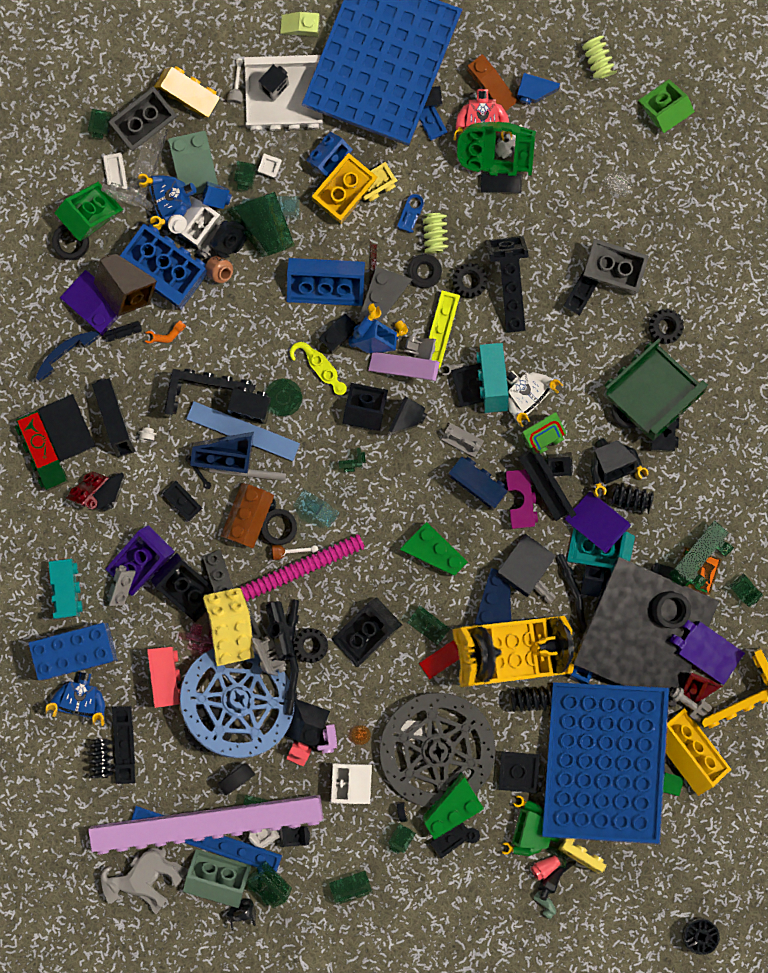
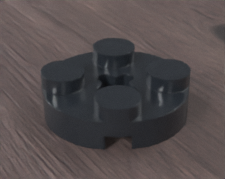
(221, 242)

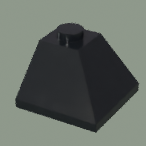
(407, 417)
(307, 723)

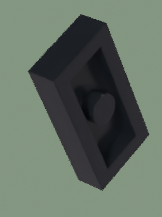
(182, 501)

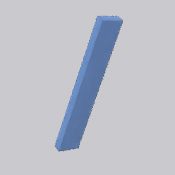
(232, 426)

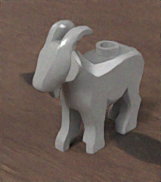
(142, 877)

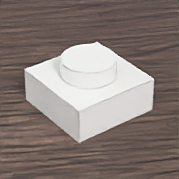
(269, 166)

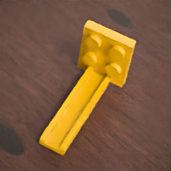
(745, 704)

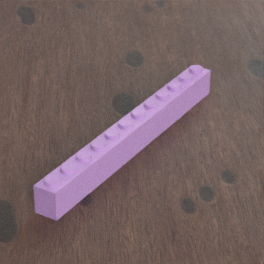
(206, 823)

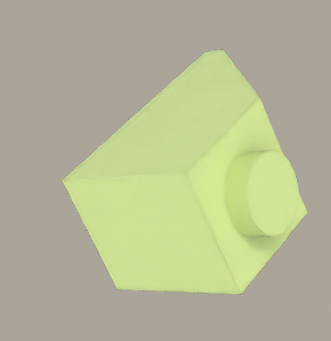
(300, 24)

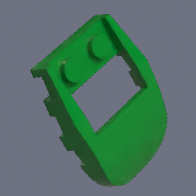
(478, 143)

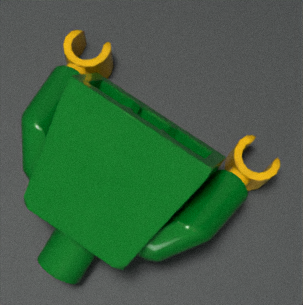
(529, 831)

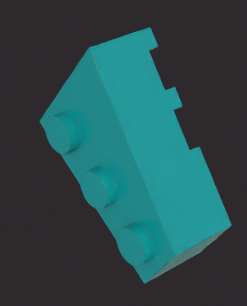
(493, 377)
(65, 589)

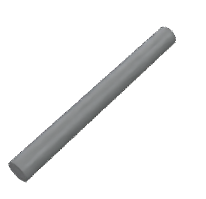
(254, 473)

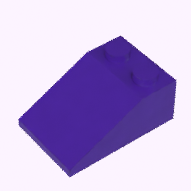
(89, 303)
(142, 554)

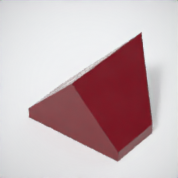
(699, 687)

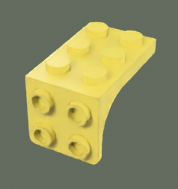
(229, 626)

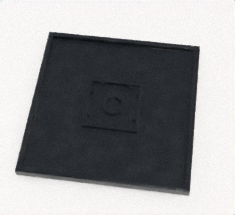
(627, 641)

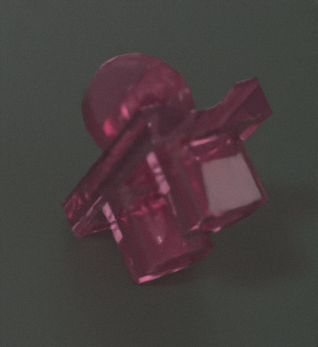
(195, 634)

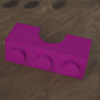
(524, 516)

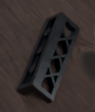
(546, 484)

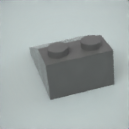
(616, 266)

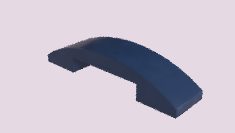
(46, 368)

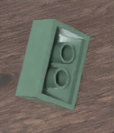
(217, 878)

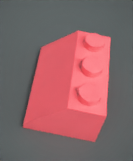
(164, 676)

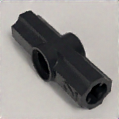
(279, 631)

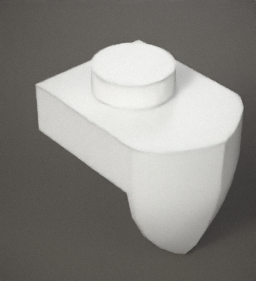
(263, 838)

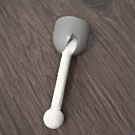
(236, 94)

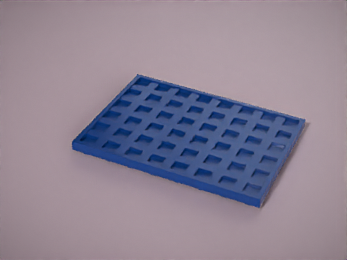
(382, 64)

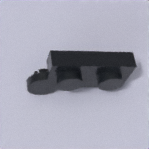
(453, 838)

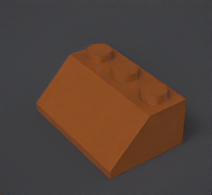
(247, 515)

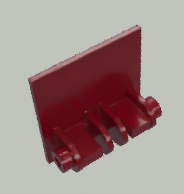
(84, 491)

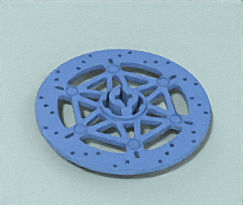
(236, 710)

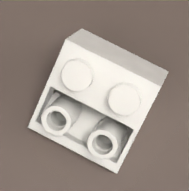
(200, 222)
(351, 783)

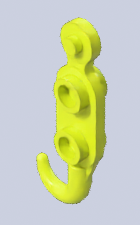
(321, 366)

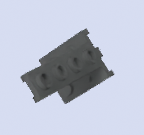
(221, 582)

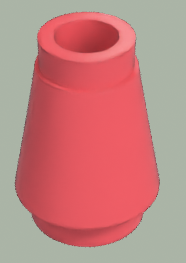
(545, 867)

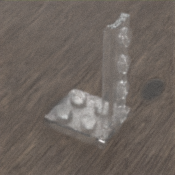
(145, 164)

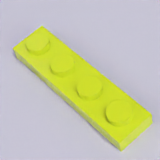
(443, 323)

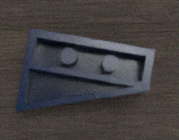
(224, 453)

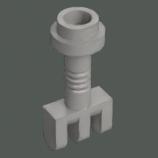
(696, 708)

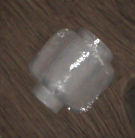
(617, 184)

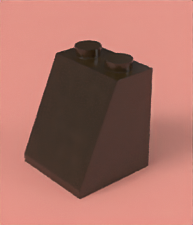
(123, 284)

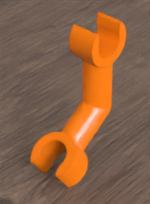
(167, 338)

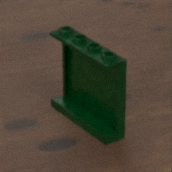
(653, 390)

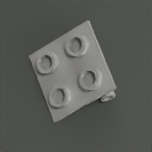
(421, 347)
(267, 663)

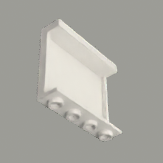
(287, 108)

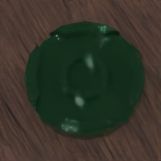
(285, 397)

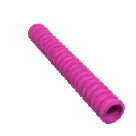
(302, 567)

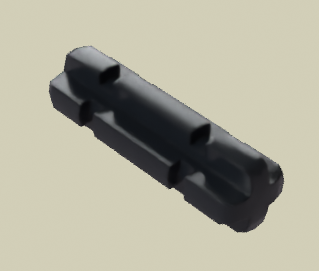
(123, 331)

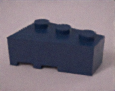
(495, 601)

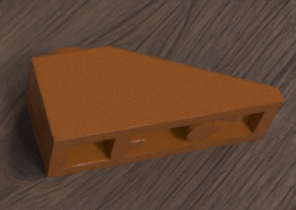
(489, 79)

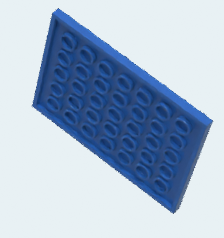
(606, 763)

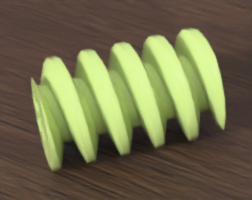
(598, 58)
(435, 232)

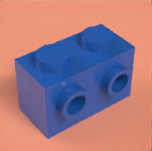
(328, 154)

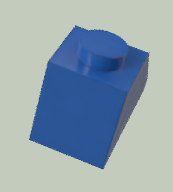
(535, 89)
(216, 195)

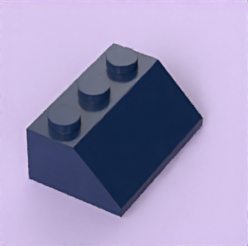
(478, 482)

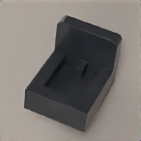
(294, 836)

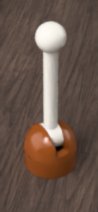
(279, 551)

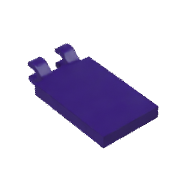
(708, 651)

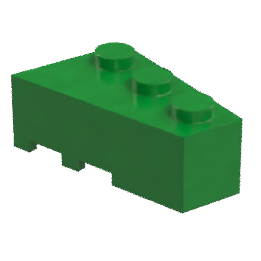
(434, 550)
(452, 808)

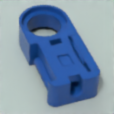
(410, 215)

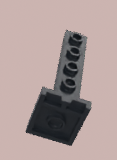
(509, 252)
(206, 379)

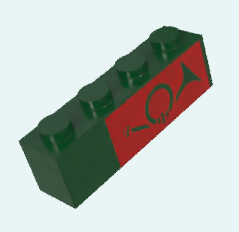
(42, 451)

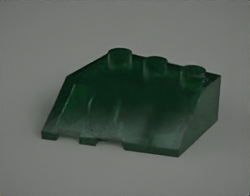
(264, 224)

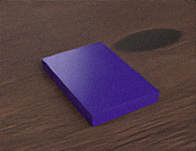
(598, 522)

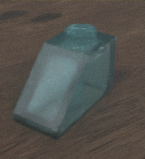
(316, 508)

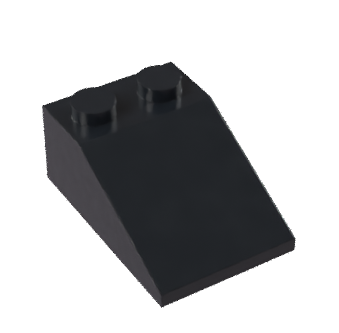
(183, 586)
(366, 631)

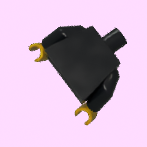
(614, 462)

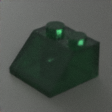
(269, 885)

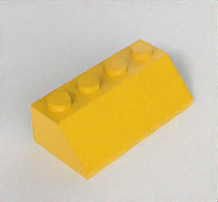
(694, 753)

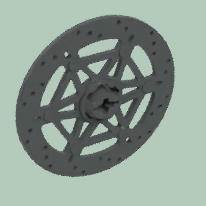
(432, 715)

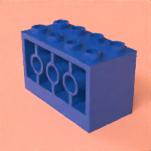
(179, 260)
(73, 651)

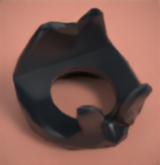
(250, 913)

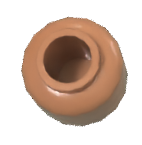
(219, 269)

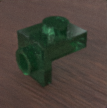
(349, 465)
(746, 590)

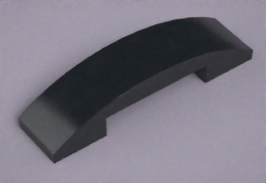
(580, 294)
(124, 745)

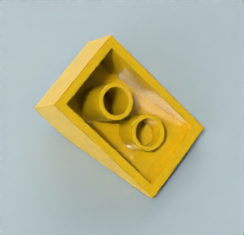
(344, 188)

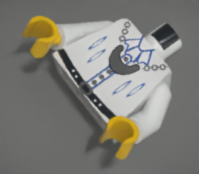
(528, 393)

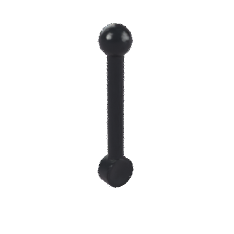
(207, 485)

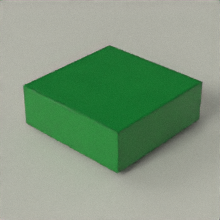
(672, 784)

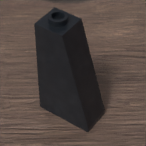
(113, 417)

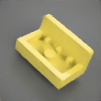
(384, 182)

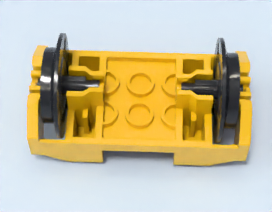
(514, 650)

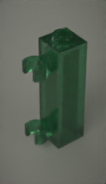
(700, 551)

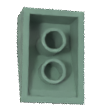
(193, 160)

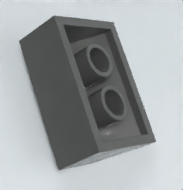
(142, 119)

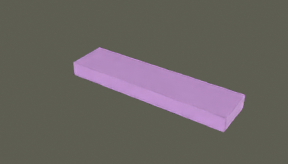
(404, 366)

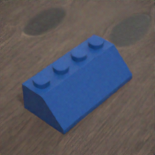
(325, 281)

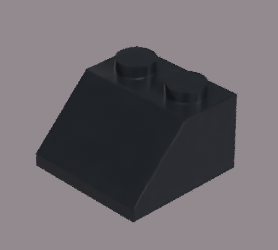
(249, 405)
(365, 406)

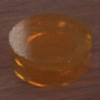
(361, 735)

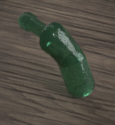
(554, 851)

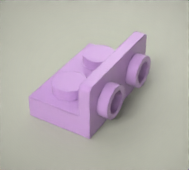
(330, 736)

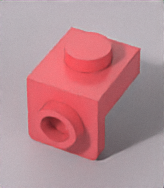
(299, 753)

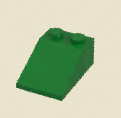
(87, 211)

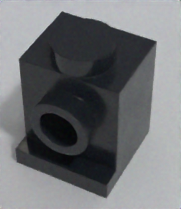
(565, 469)

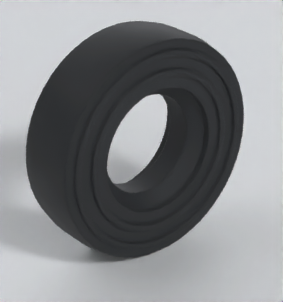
(424, 282)

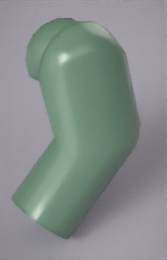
(550, 909)

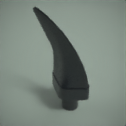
(550, 884)

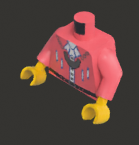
(481, 111)

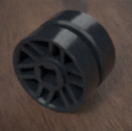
(710, 938)

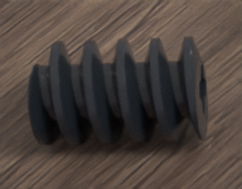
(632, 497)
(531, 699)
(101, 758)

